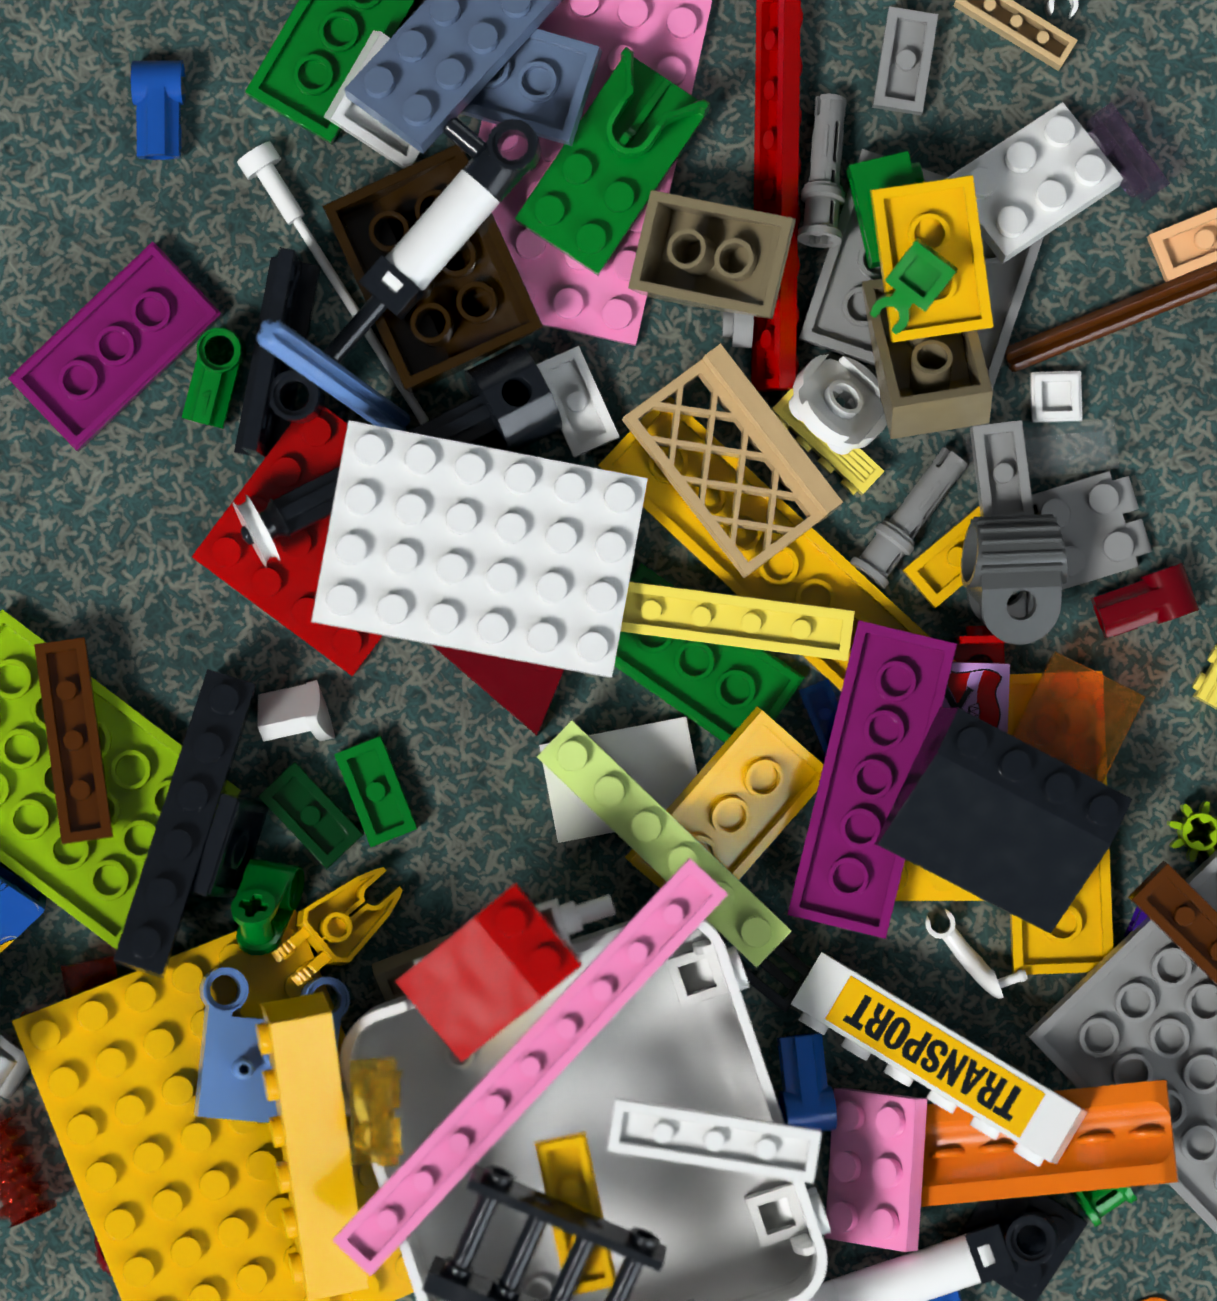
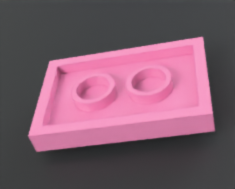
(876, 1169)

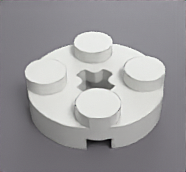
(817, 407)

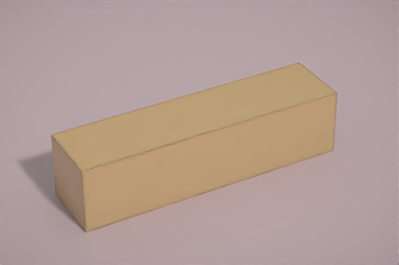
(1021, 28)

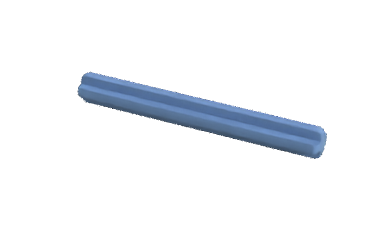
(331, 376)

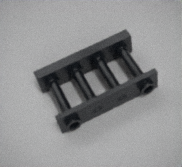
(456, 1277)

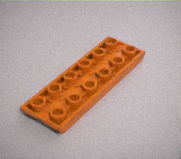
(1117, 1145)

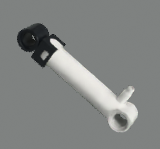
(945, 1266)

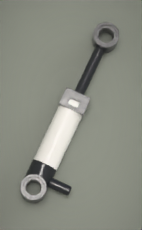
(426, 248)

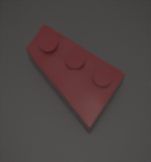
(516, 685)

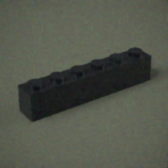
(184, 823)

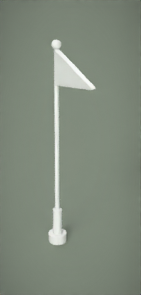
(261, 163)

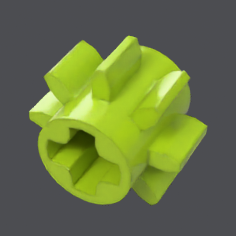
(1185, 827)

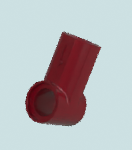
(1154, 598)

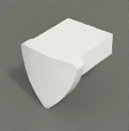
(294, 712)

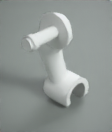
(973, 961)

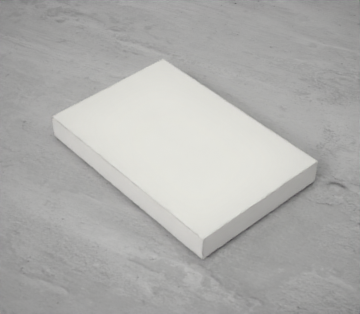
(653, 754)

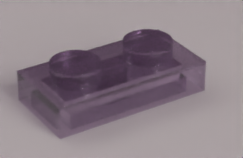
(1134, 163)

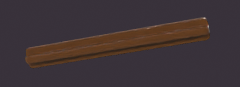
(1112, 318)

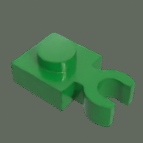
(917, 280)

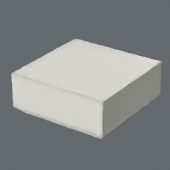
(1056, 396)

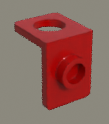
(979, 641)

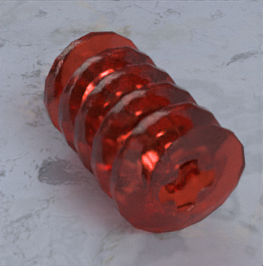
(17, 1190)

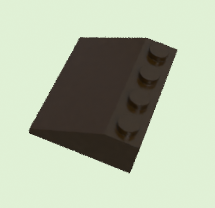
(469, 306)

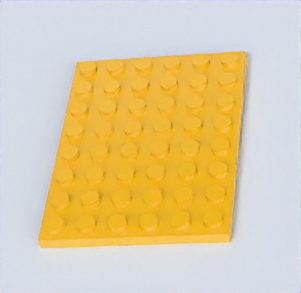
(172, 1195)

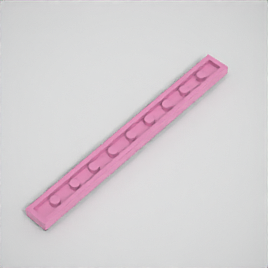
(529, 1066)

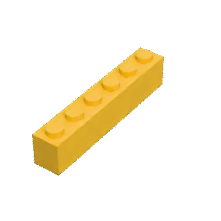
(313, 1141)

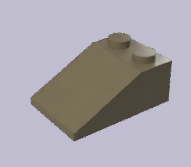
(711, 255)
(927, 380)

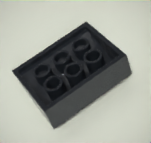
(1001, 819)

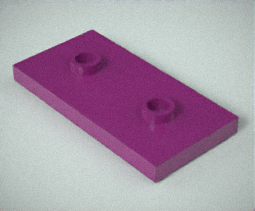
(115, 346)

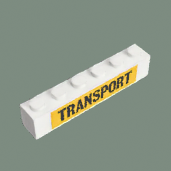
(939, 1059)

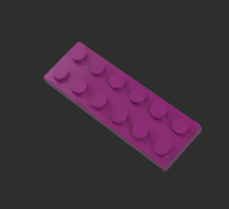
(880, 723)

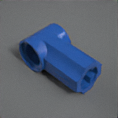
(158, 107)
(805, 1093)

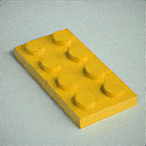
(744, 795)

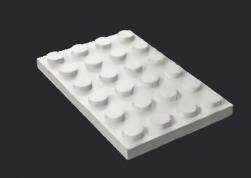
(479, 549)

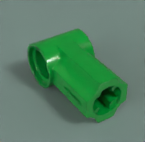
(211, 383)

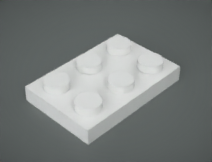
(1037, 181)

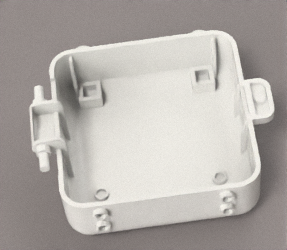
(673, 1045)

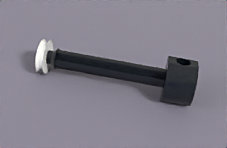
(467, 423)

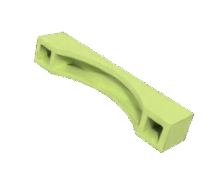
(659, 838)

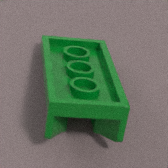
(614, 163)

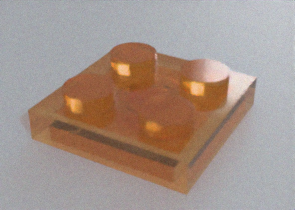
(1078, 716)

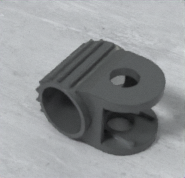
(1010, 557)

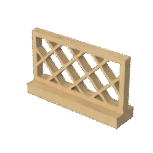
(765, 434)

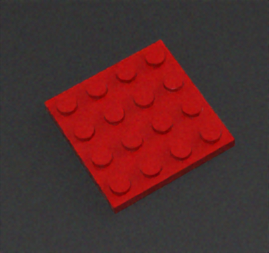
(289, 585)

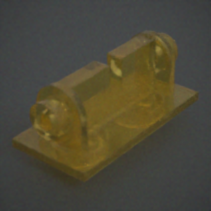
(372, 1105)

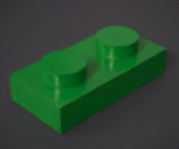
(376, 791)

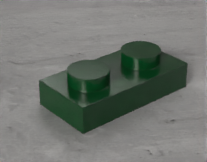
(311, 815)

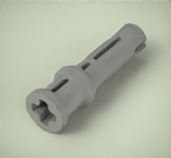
(823, 192)
(896, 536)

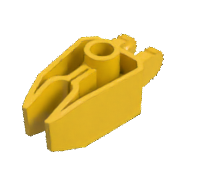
(333, 927)

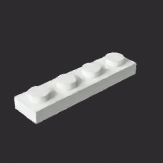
(714, 1140)

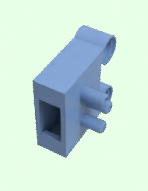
(230, 1055)

